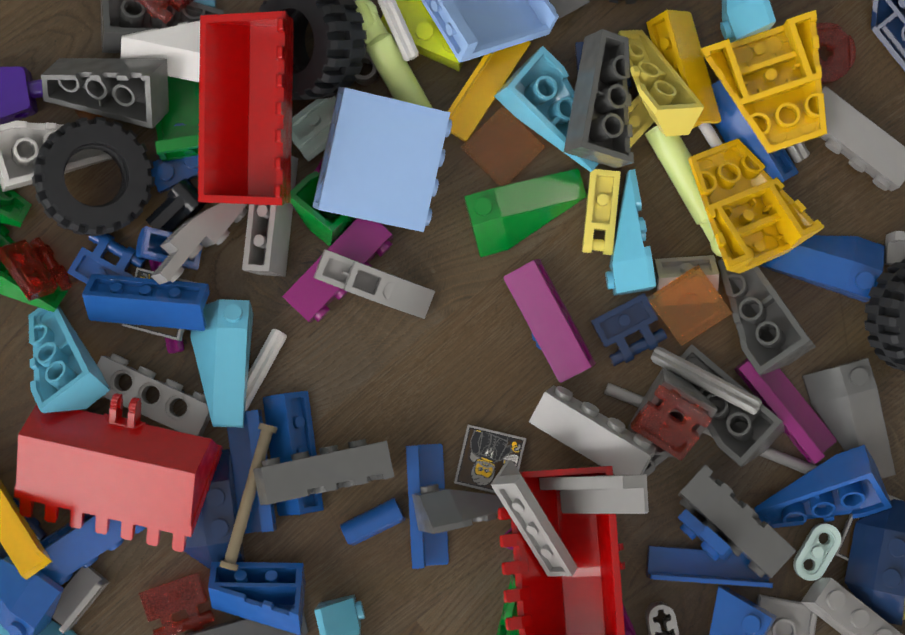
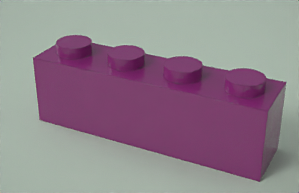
(360, 243)

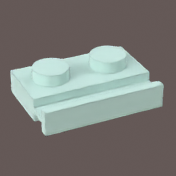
(312, 127)

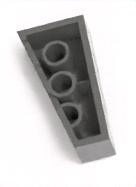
(110, 88)
(601, 100)
(322, 472)
(736, 523)

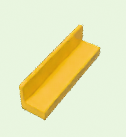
(678, 42)
(481, 87)
(19, 538)

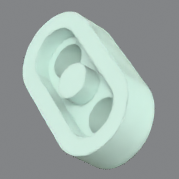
(819, 553)

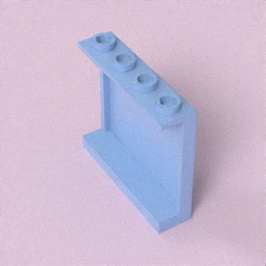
(488, 26)
(382, 159)

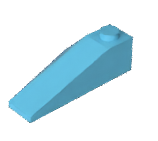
(745, 18)
(542, 99)
(630, 262)
(224, 358)
(62, 366)
(340, 616)

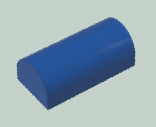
(149, 247)
(372, 522)

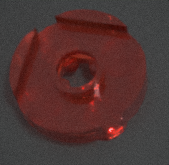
(842, 50)

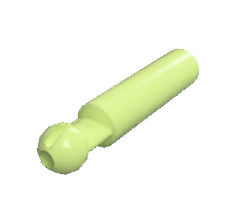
(388, 59)
(674, 158)

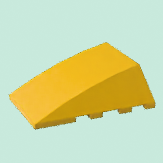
(775, 81)
(748, 208)

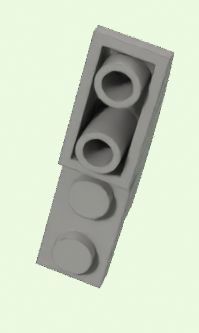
(204, 228)
(374, 284)

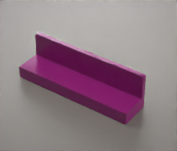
(549, 320)
(784, 400)

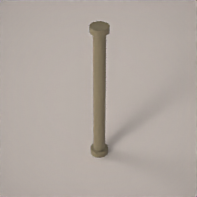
(247, 499)

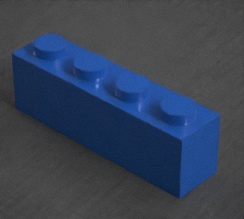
(79, 548)

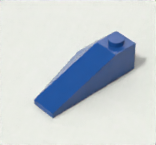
(834, 263)
(837, 487)
(26, 604)

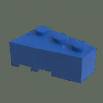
(260, 593)
(738, 615)

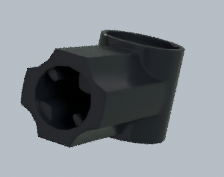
(179, 205)

